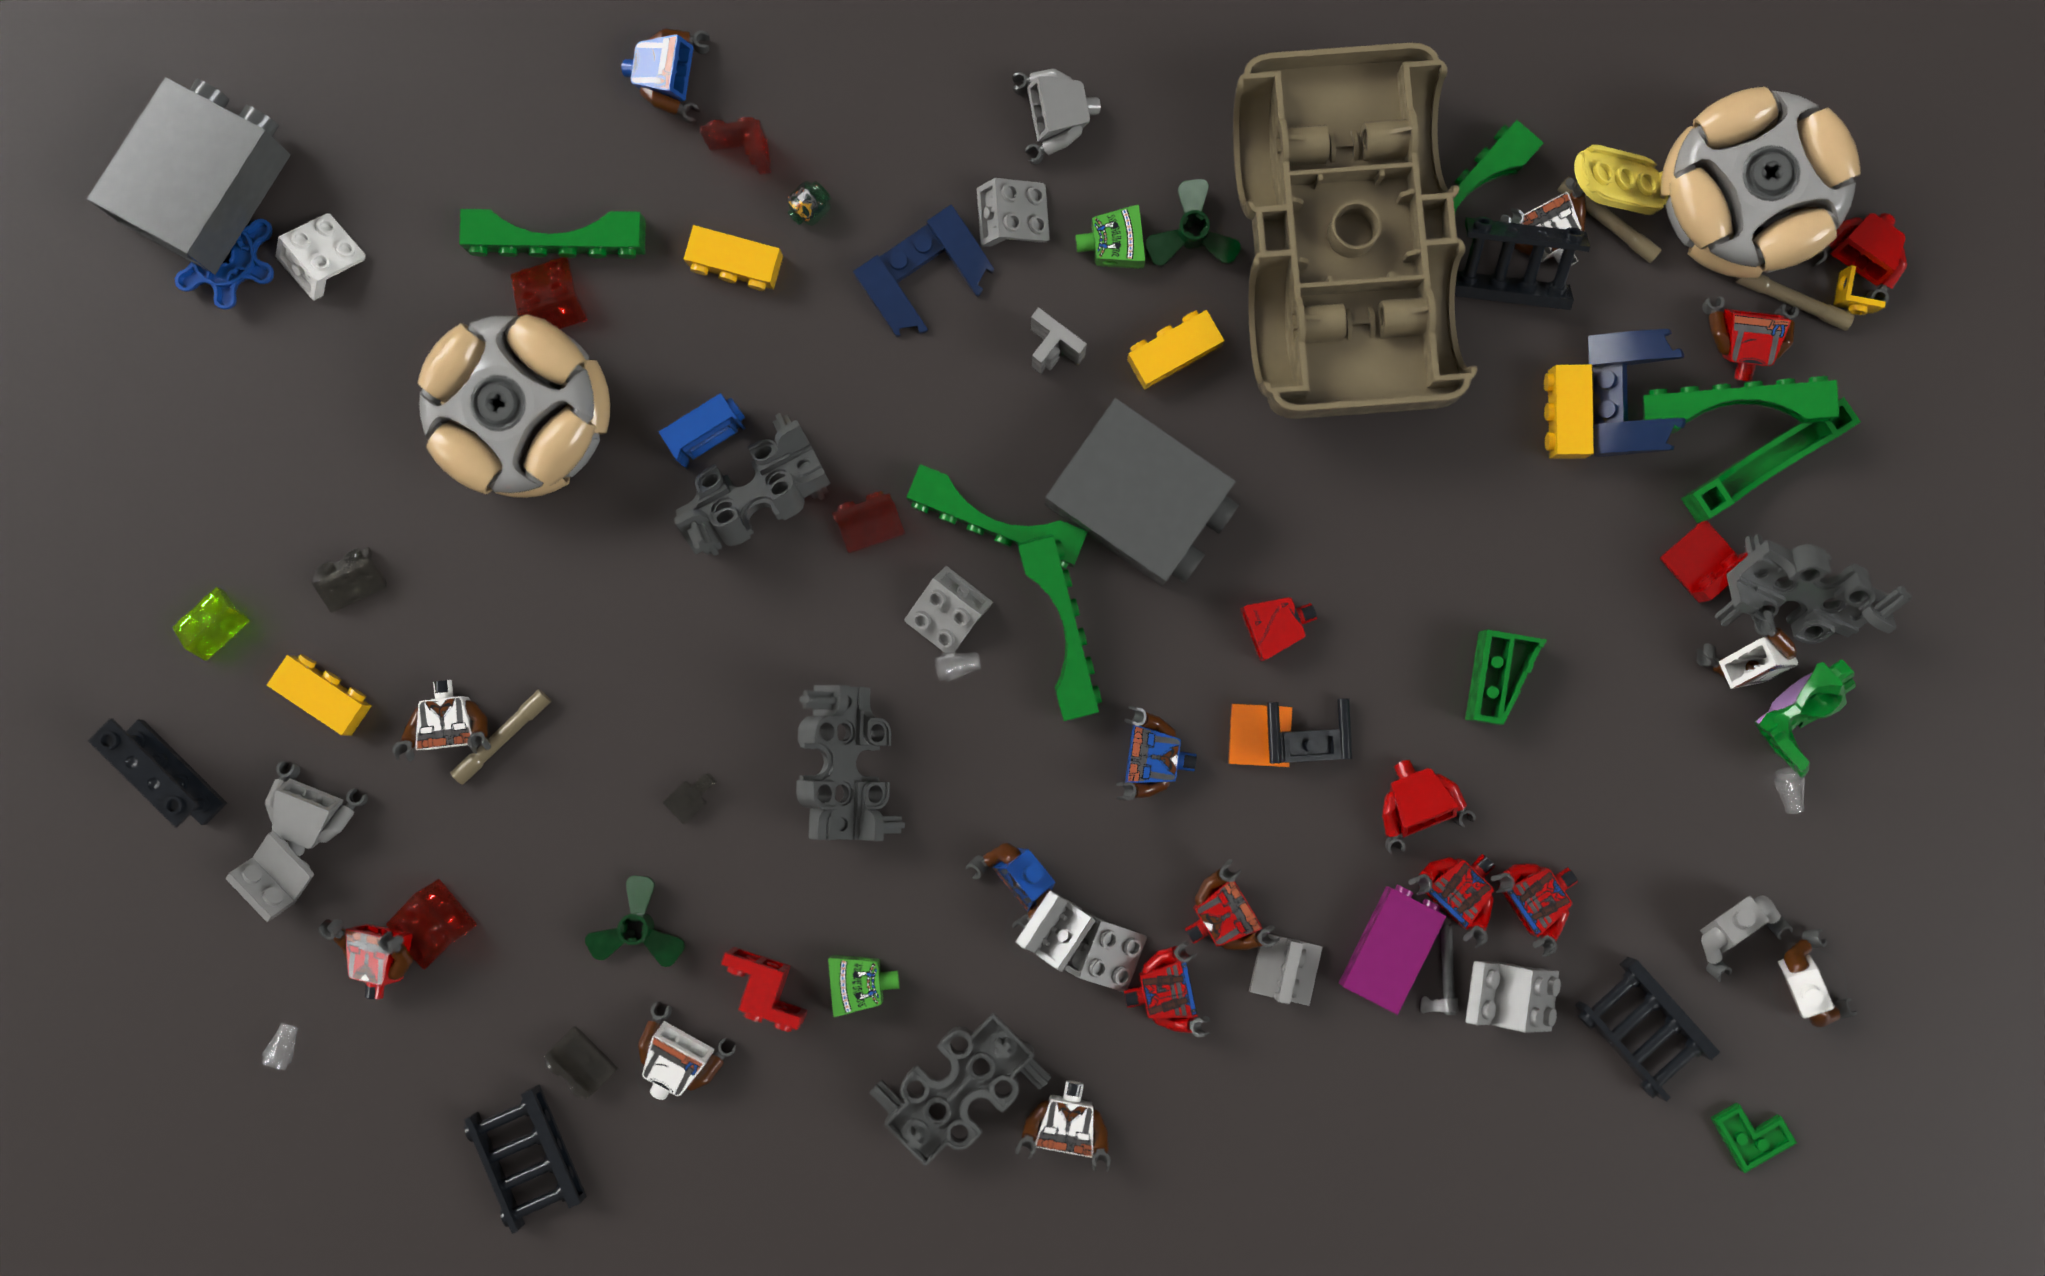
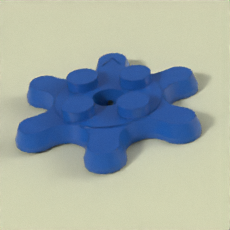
(230, 275)

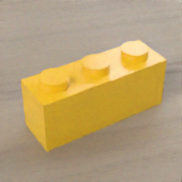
(733, 258)
(1174, 348)
(1569, 412)
(320, 694)

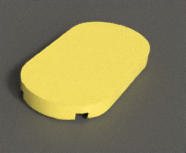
(1619, 179)

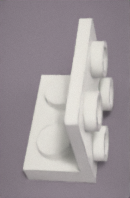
(317, 253)

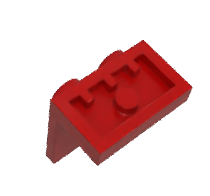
(1702, 561)

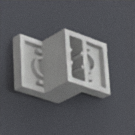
(1513, 996)

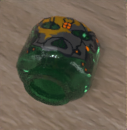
(809, 203)

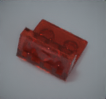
(743, 133)
(548, 293)
(868, 521)
(434, 921)

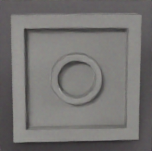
(1056, 340)
(1056, 930)
(1286, 970)

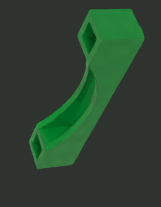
(1506, 157)
(612, 234)
(1804, 401)
(1765, 462)
(937, 493)
(1074, 687)

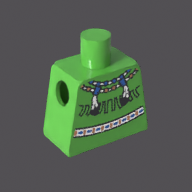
(1115, 239)
(858, 983)

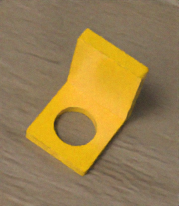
(1855, 304)

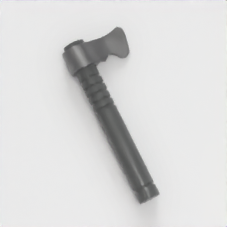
(1449, 1002)

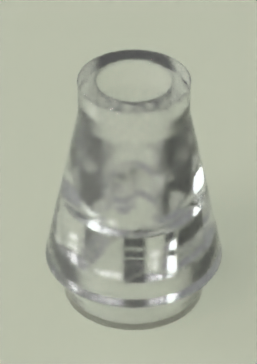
(954, 665)
(1791, 790)
(281, 1047)

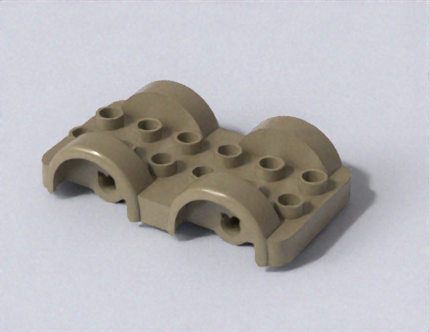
(1349, 231)

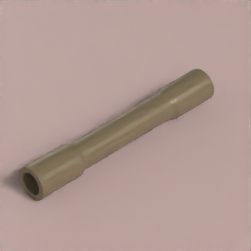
(1634, 239)
(1825, 312)
(525, 713)

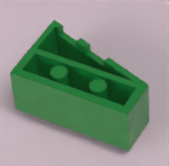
(1498, 674)

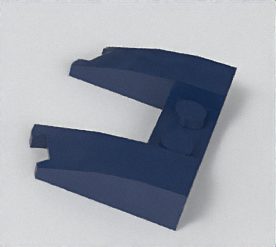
(882, 274)
(1609, 358)

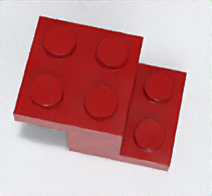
(764, 989)

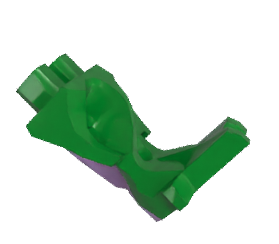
(1803, 702)

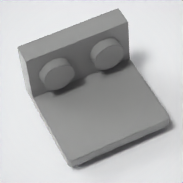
(1012, 211)
(947, 610)
(271, 877)
(1107, 955)

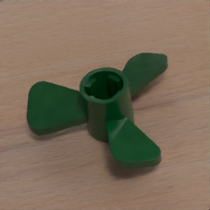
(1165, 245)
(661, 945)

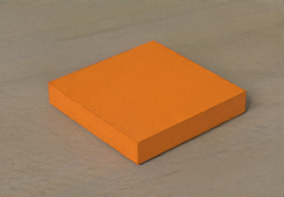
(1250, 734)

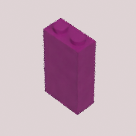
(1392, 948)

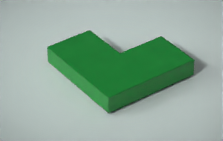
(1748, 1144)

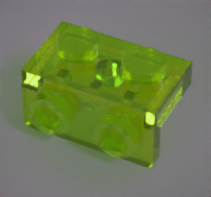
(209, 624)

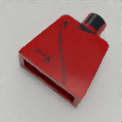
(1276, 624)

